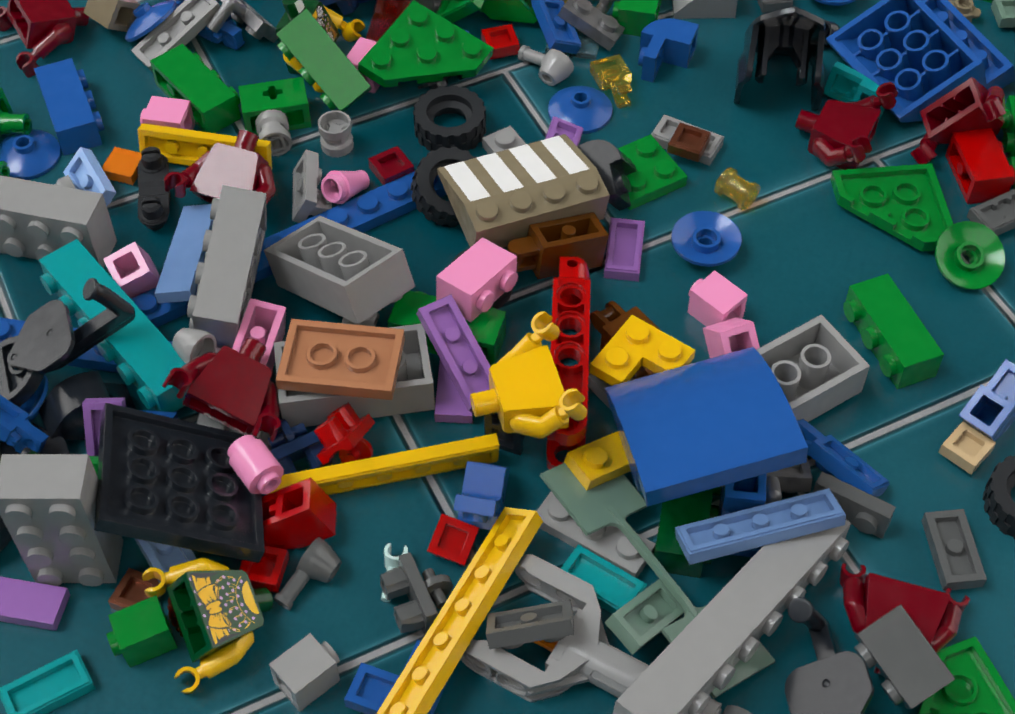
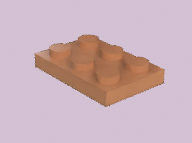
(341, 359)

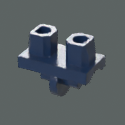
(296, 449)

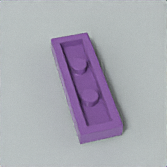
(456, 347)

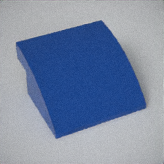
(920, 49)
(705, 426)

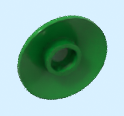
(980, 246)

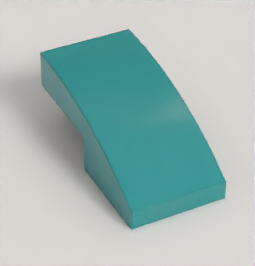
(849, 85)

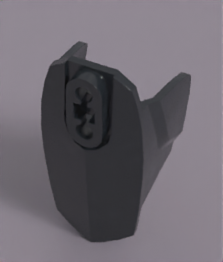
(784, 33)

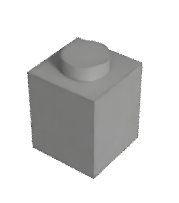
(306, 671)

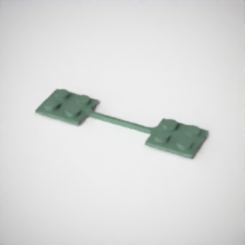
(609, 506)

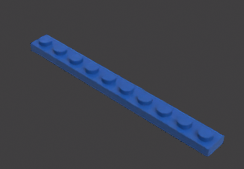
(358, 213)

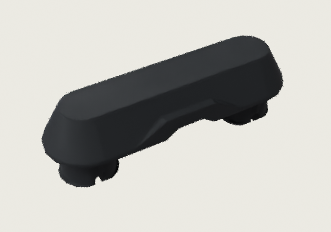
(152, 198)

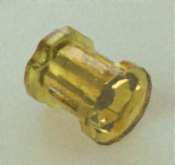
(737, 188)

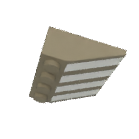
(522, 186)

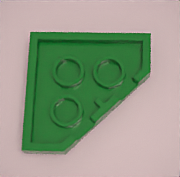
(424, 50)
(897, 200)
(976, 684)

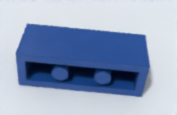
(70, 105)

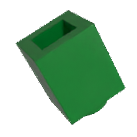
(141, 632)

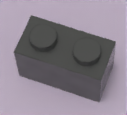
(903, 658)

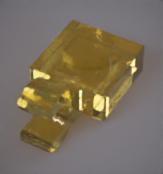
(614, 75)

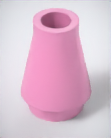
(343, 185)

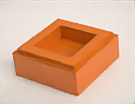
(122, 165)

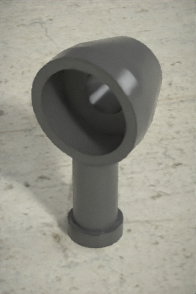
(317, 563)

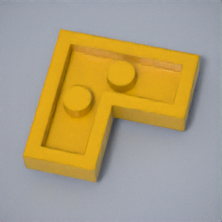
(637, 346)

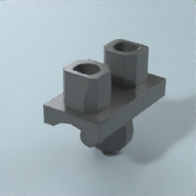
(407, 580)

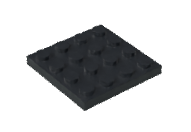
(174, 485)

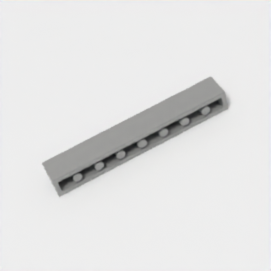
(732, 625)

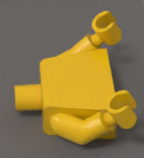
(528, 387)

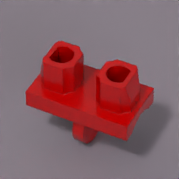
(344, 434)

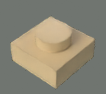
(967, 447)

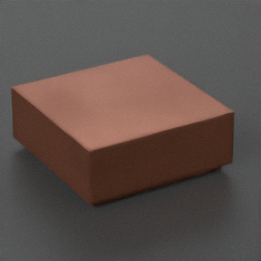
(689, 142)
(131, 590)

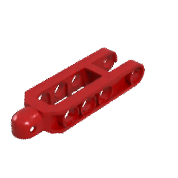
(571, 311)

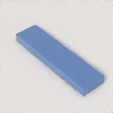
(185, 252)
(759, 526)

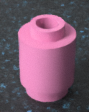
(255, 464)

